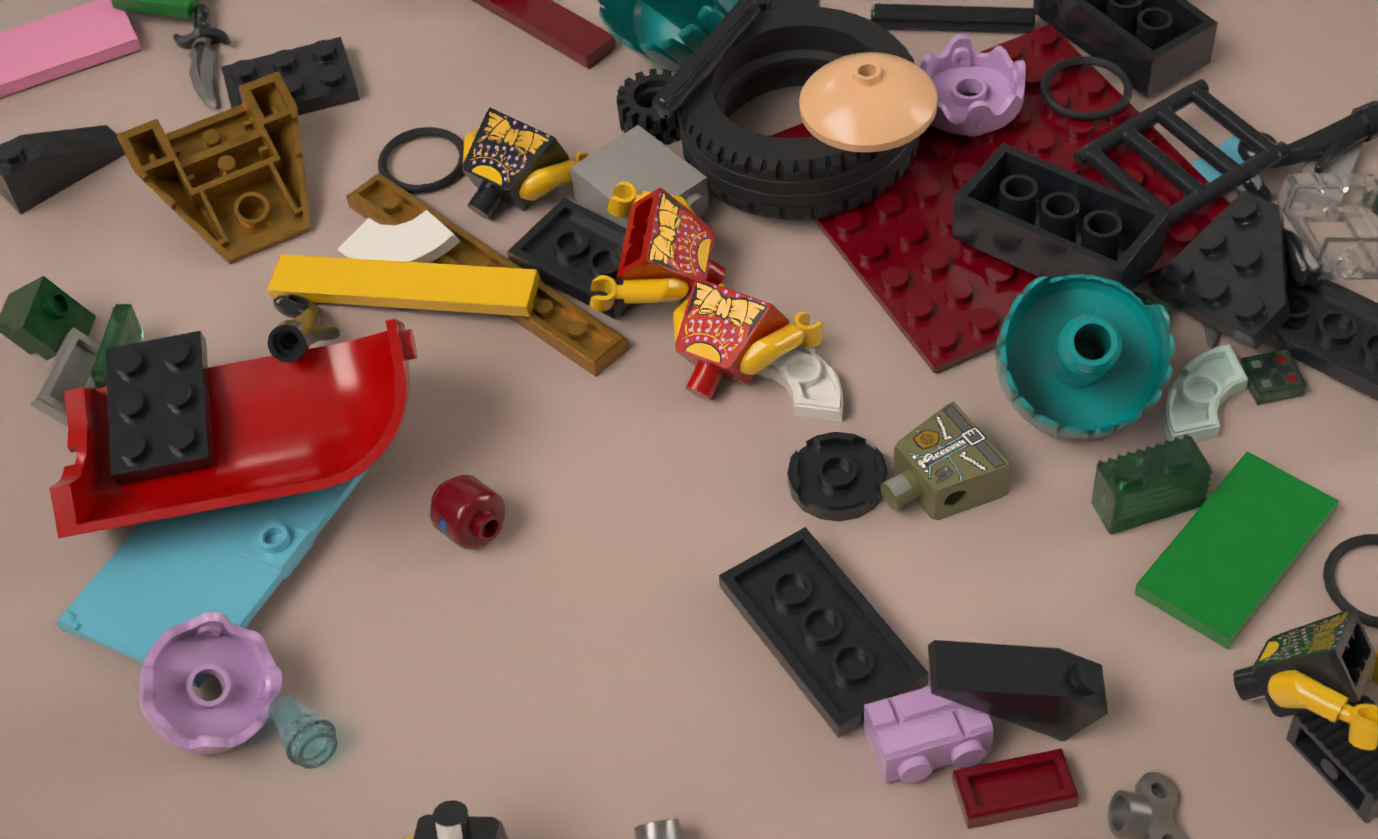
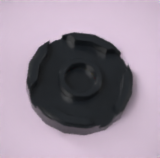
(837, 476)

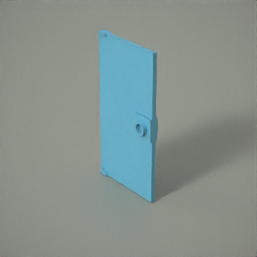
(198, 565)

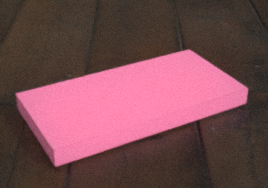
(63, 45)

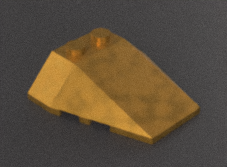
(232, 173)

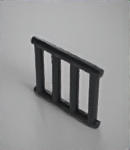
(1164, 114)

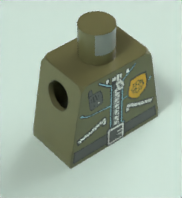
(946, 466)

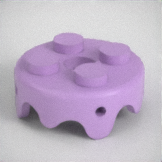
(966, 71)
(216, 648)

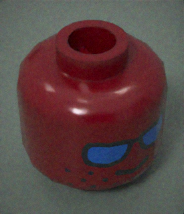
(466, 509)

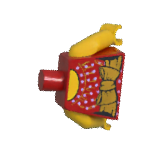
(660, 251)
(734, 335)

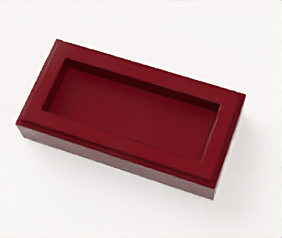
(1015, 788)

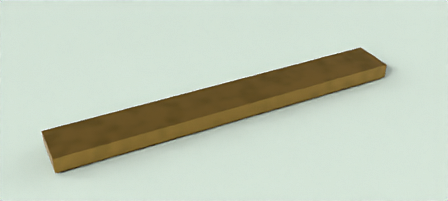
(552, 317)

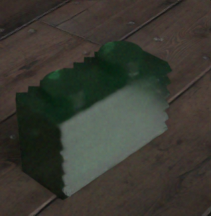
(1150, 484)

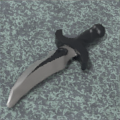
(201, 53)

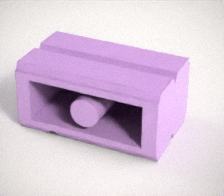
(924, 733)

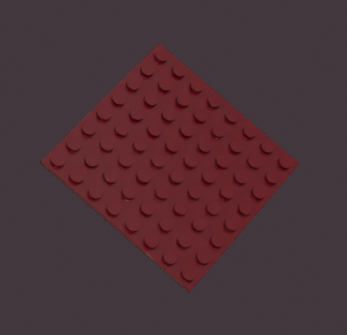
(901, 242)

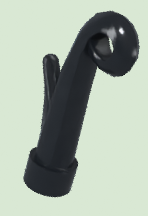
(1328, 141)
(293, 337)

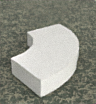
(413, 241)
(810, 384)

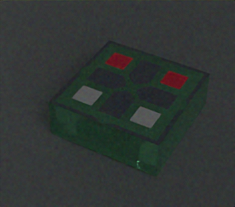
(1273, 377)

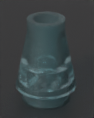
(304, 733)

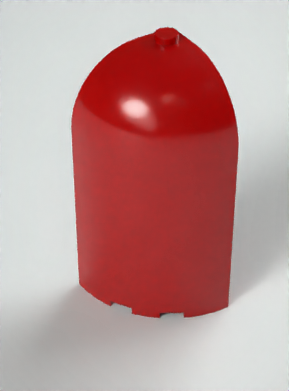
(273, 434)

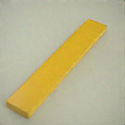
(406, 284)

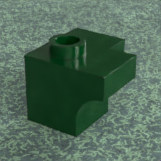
(41, 317)

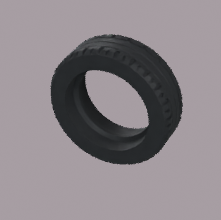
(786, 174)

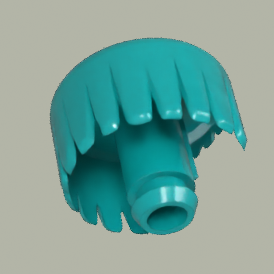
(663, 30)
(1083, 356)

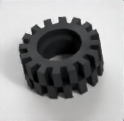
(634, 103)

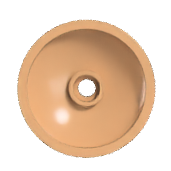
(868, 102)

